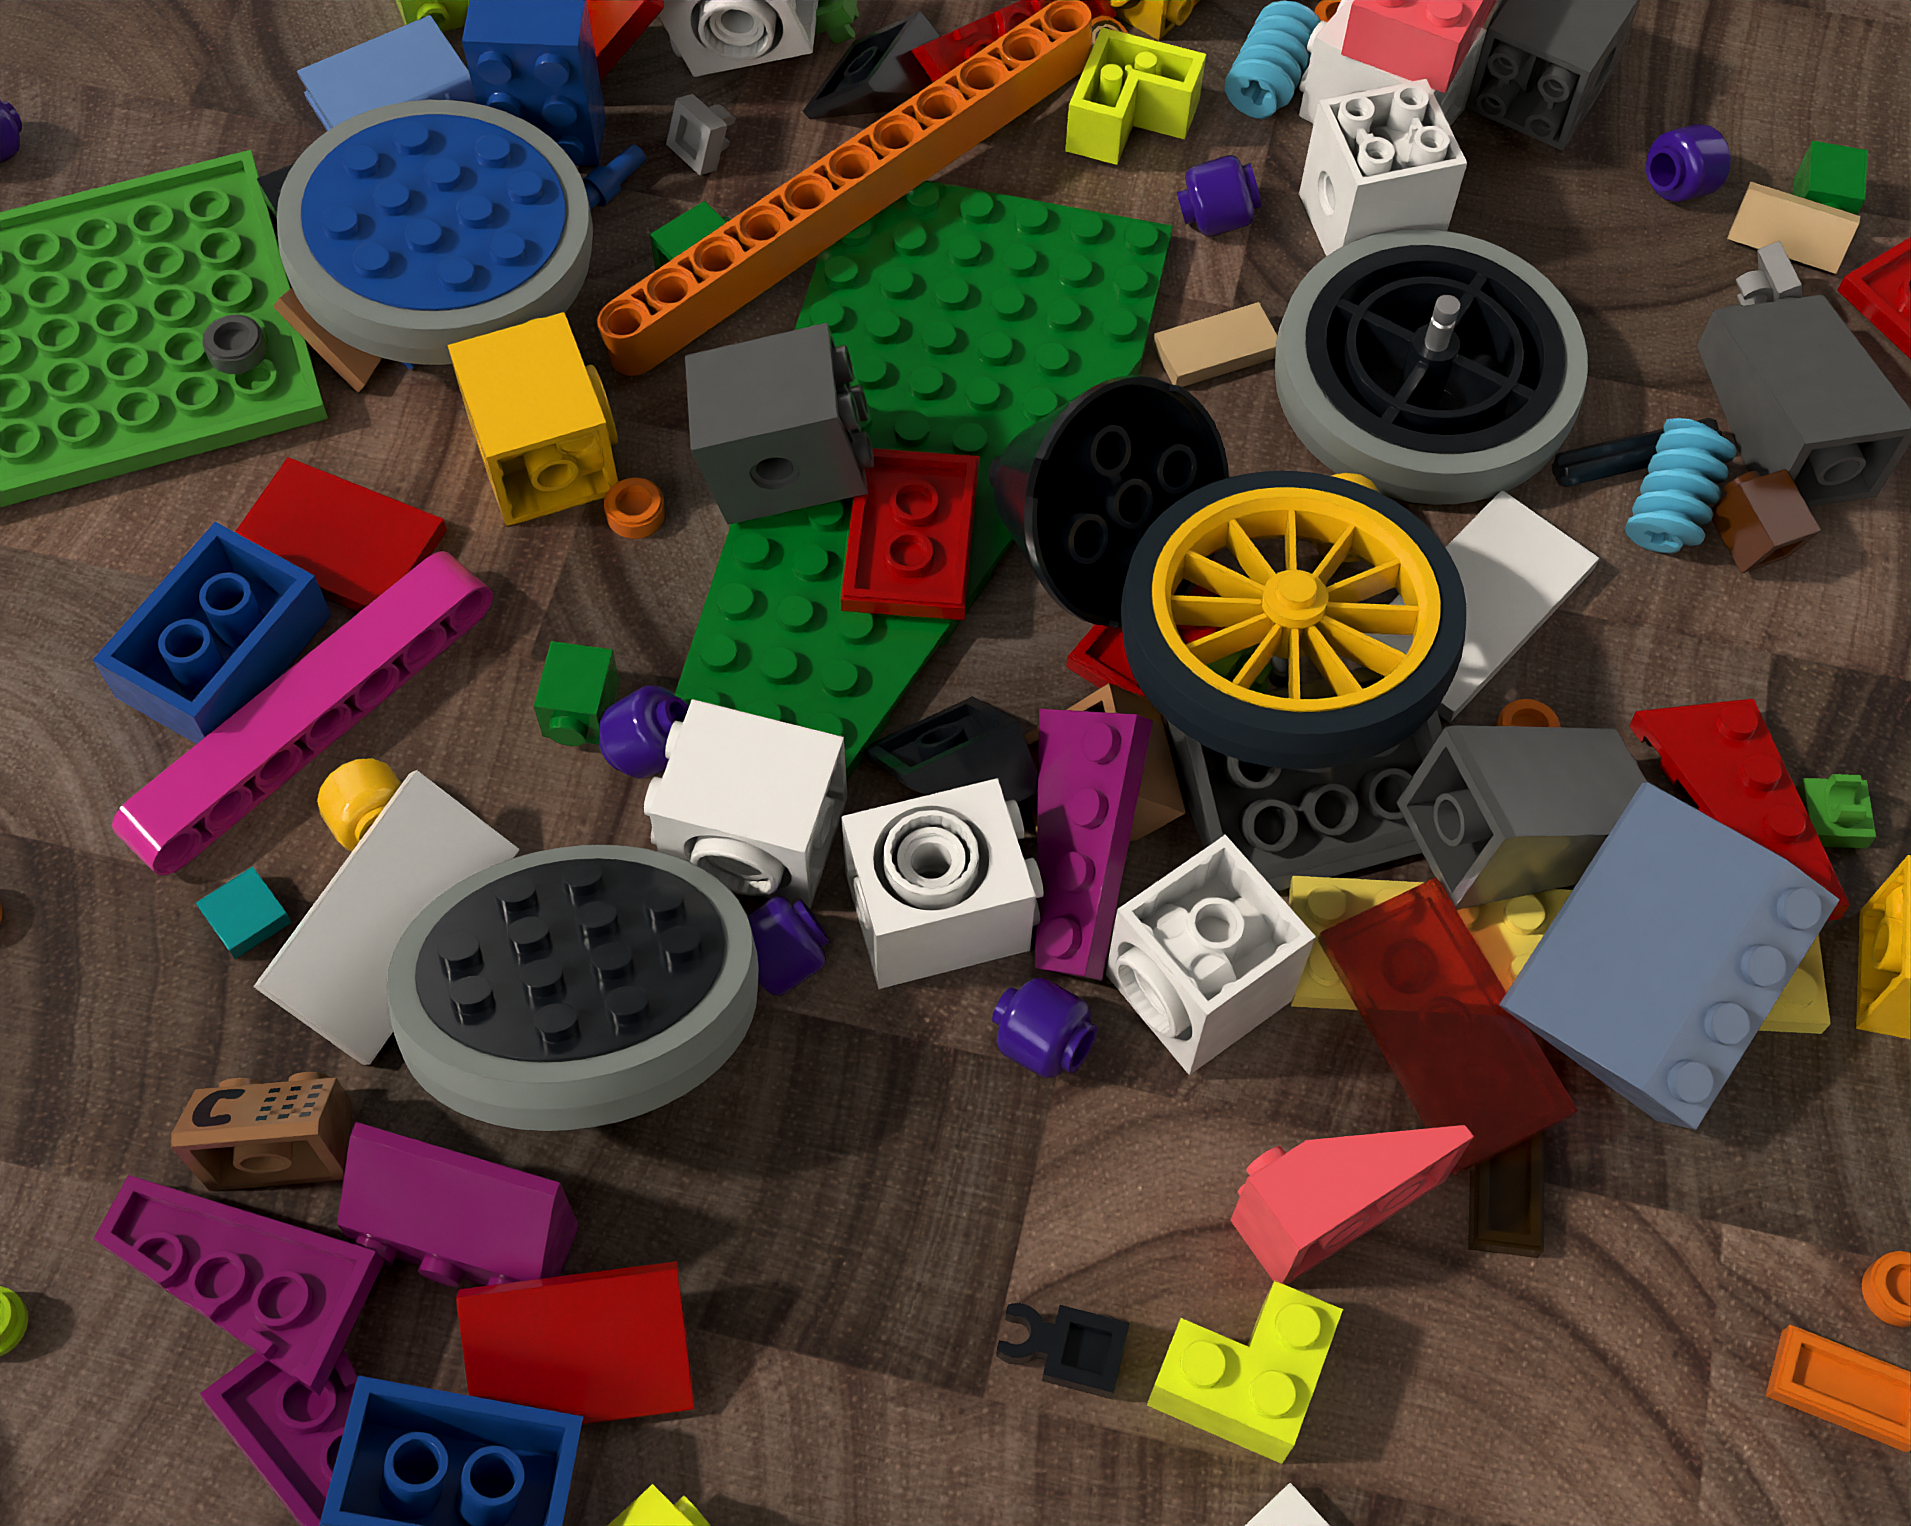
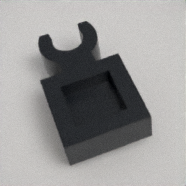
(1079, 1349)

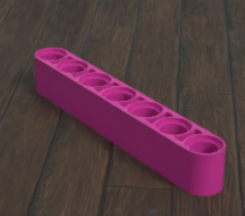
(301, 714)

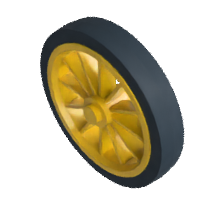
(1293, 617)

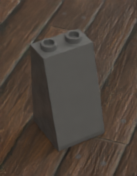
(1805, 398)
(1517, 807)

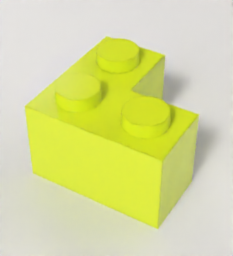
(1131, 85)
(1255, 1390)

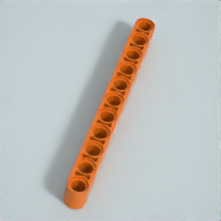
(845, 188)

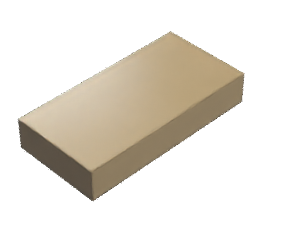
(1805, 228)
(1216, 345)

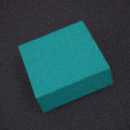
(243, 912)

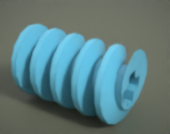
(1271, 59)
(1679, 487)

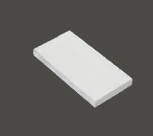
(1513, 580)
(340, 953)

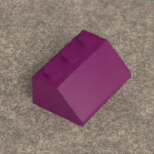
(452, 1212)

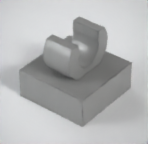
(699, 133)
(1772, 280)

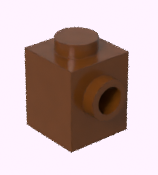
(1763, 519)

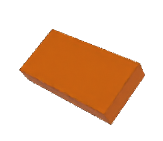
(1842, 1387)

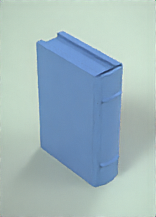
(387, 70)

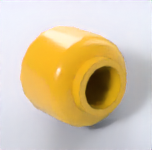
(355, 798)

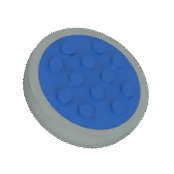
(432, 228)

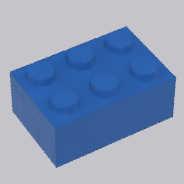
(539, 67)
(213, 634)
(449, 1460)

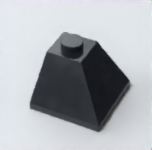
(876, 72)
(959, 749)

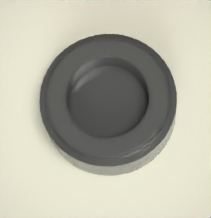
(234, 344)

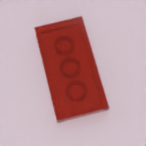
(1440, 1022)

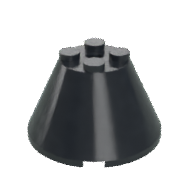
(1096, 478)

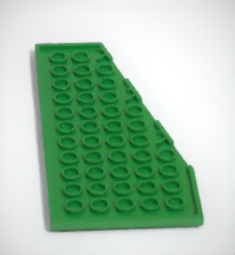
(963, 332)

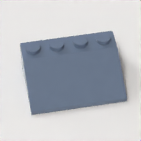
(1669, 956)

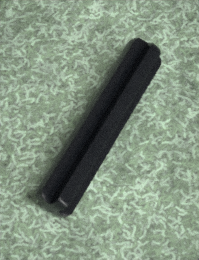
(1610, 457)

